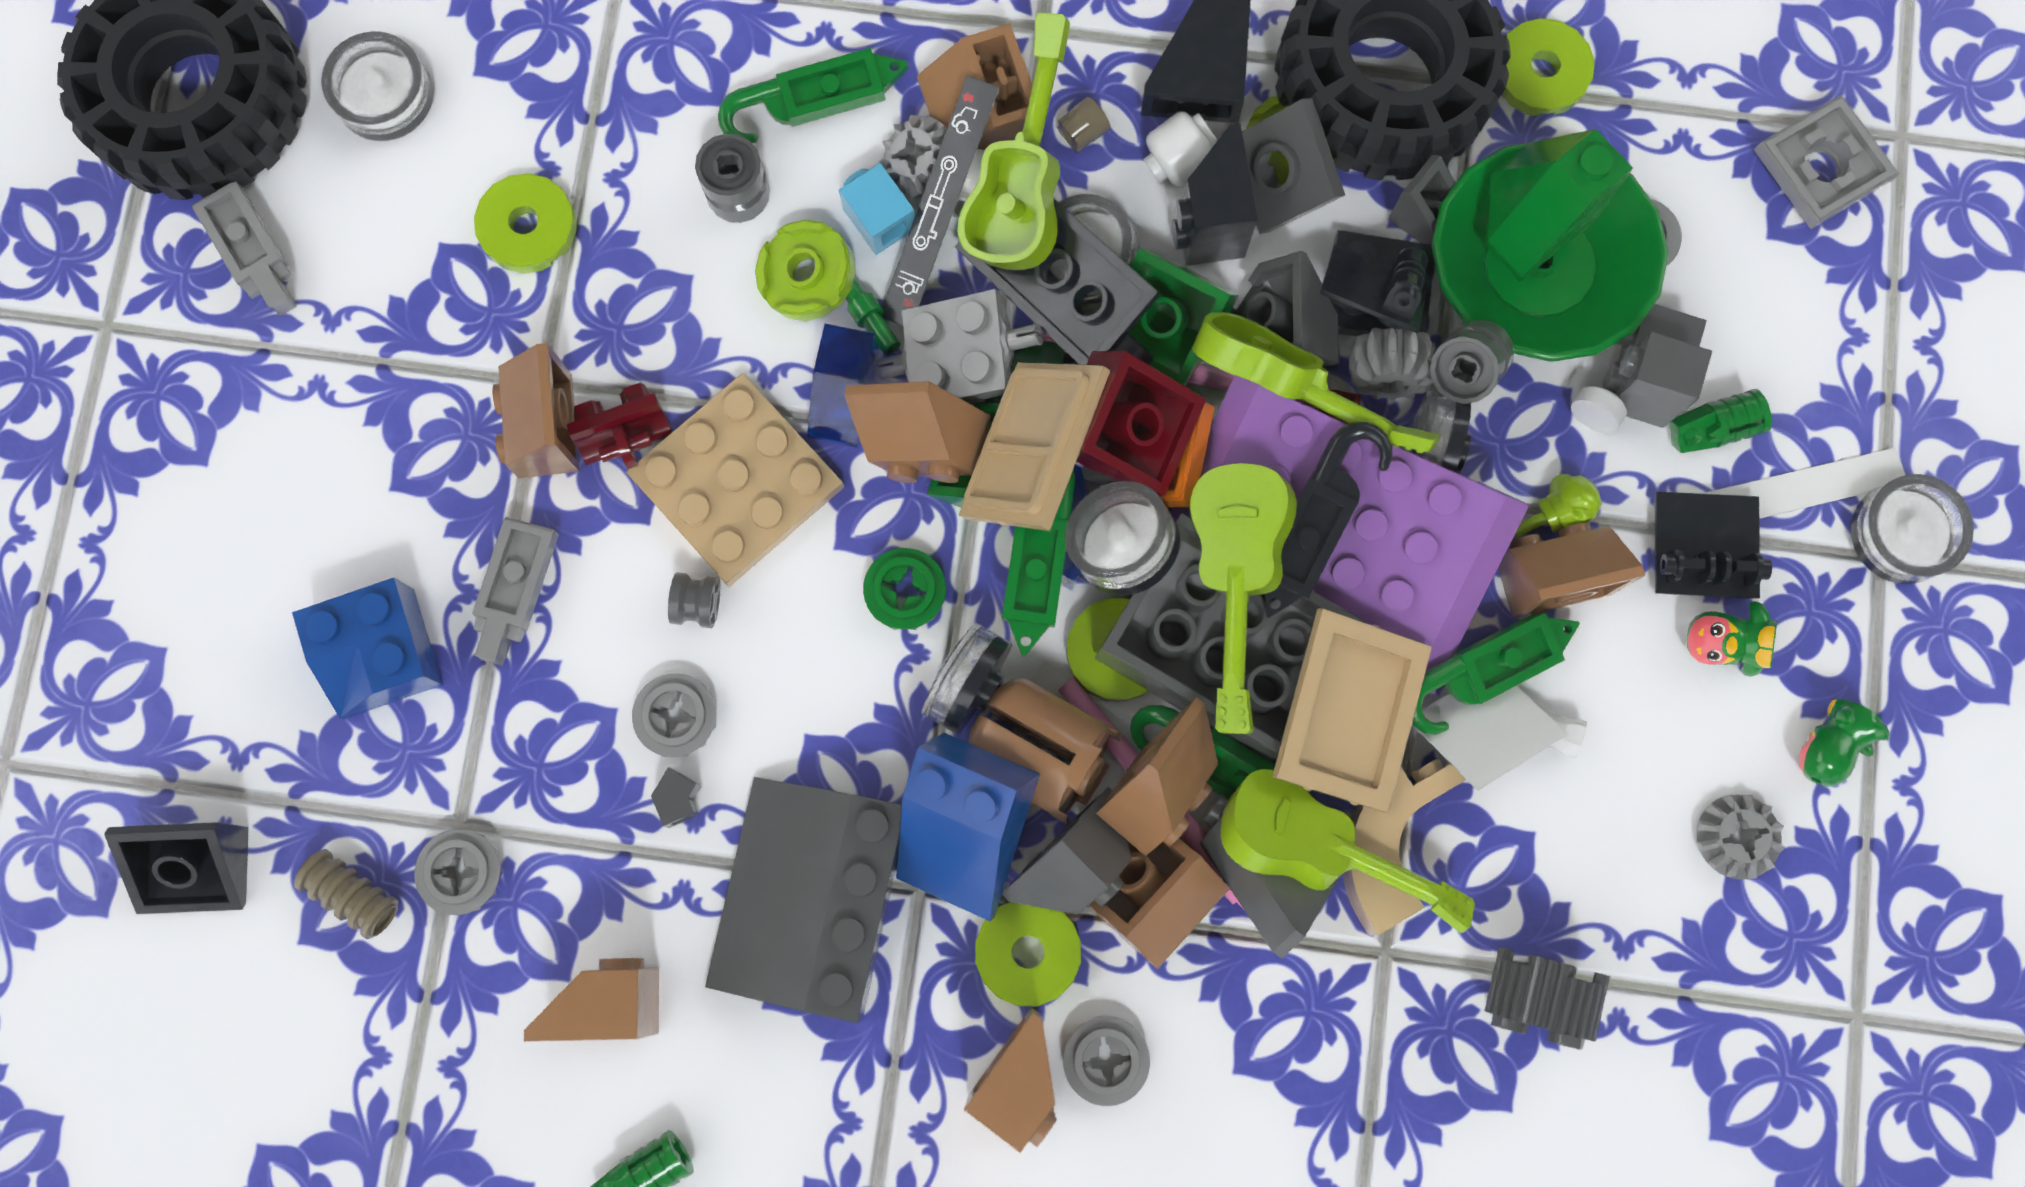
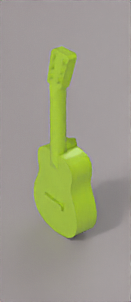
(1012, 209)
(1290, 372)
(1242, 526)
(1286, 832)

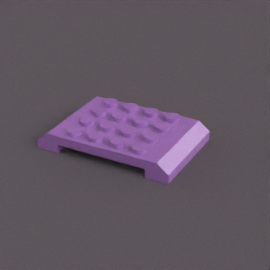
(1416, 541)

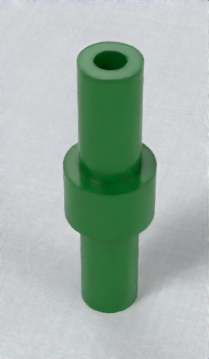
(868, 314)

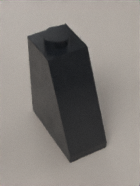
(1203, 64)

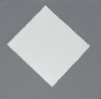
(1492, 735)

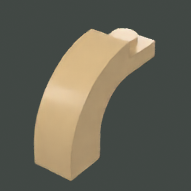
(1380, 832)

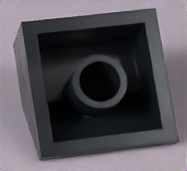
(1217, 204)

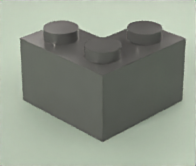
(1660, 366)

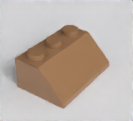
(1017, 1088)

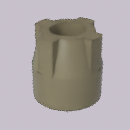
(1083, 124)

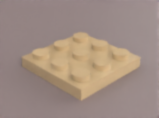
(735, 479)

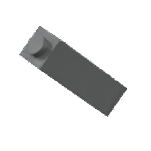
(1275, 903)

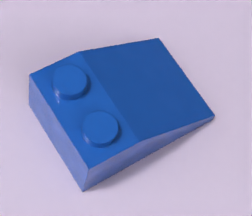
(962, 823)

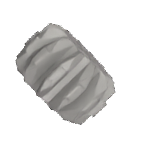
(1392, 363)

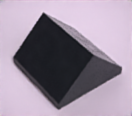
(182, 866)

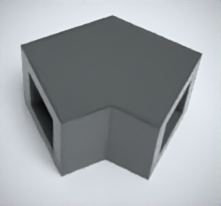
(675, 798)

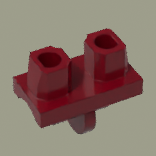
(620, 429)

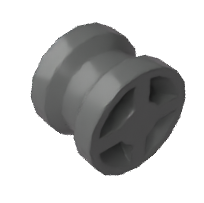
(694, 600)

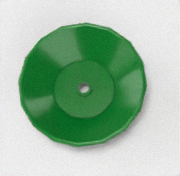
(1585, 298)

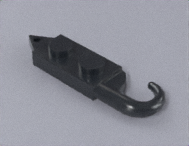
(1323, 514)

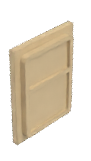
(1033, 444)
(1352, 711)

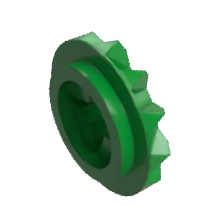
(891, 569)

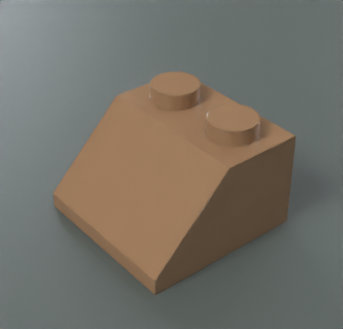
(535, 407)
(917, 430)
(1566, 569)
(1164, 782)
(1161, 899)
(602, 1005)

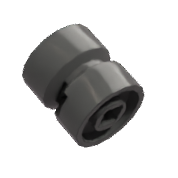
(732, 177)
(1481, 352)

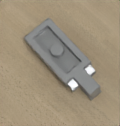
(246, 245)
(511, 587)

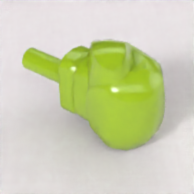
(1569, 503)

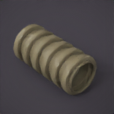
(346, 894)

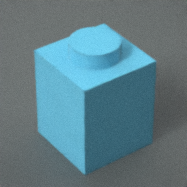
(876, 207)

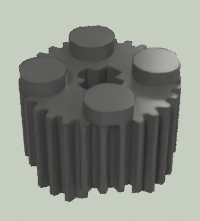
(1547, 998)

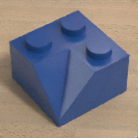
(368, 647)

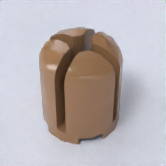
(1055, 726)

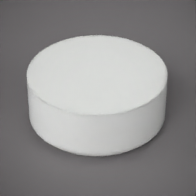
(1599, 409)

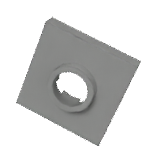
(1841, 136)

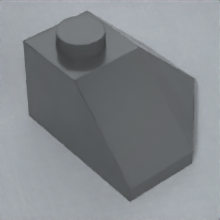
(1290, 304)
(1075, 866)

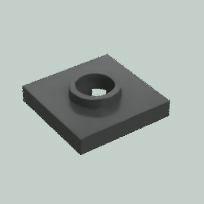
(1312, 171)

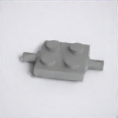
(960, 346)

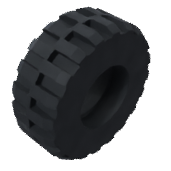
(1386, 128)
(220, 139)

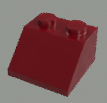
(1139, 423)

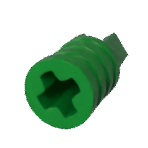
(1721, 422)
(655, 1165)

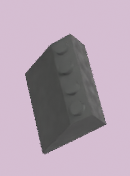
(1175, 645)
(807, 899)

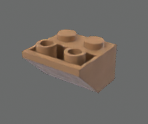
(992, 58)

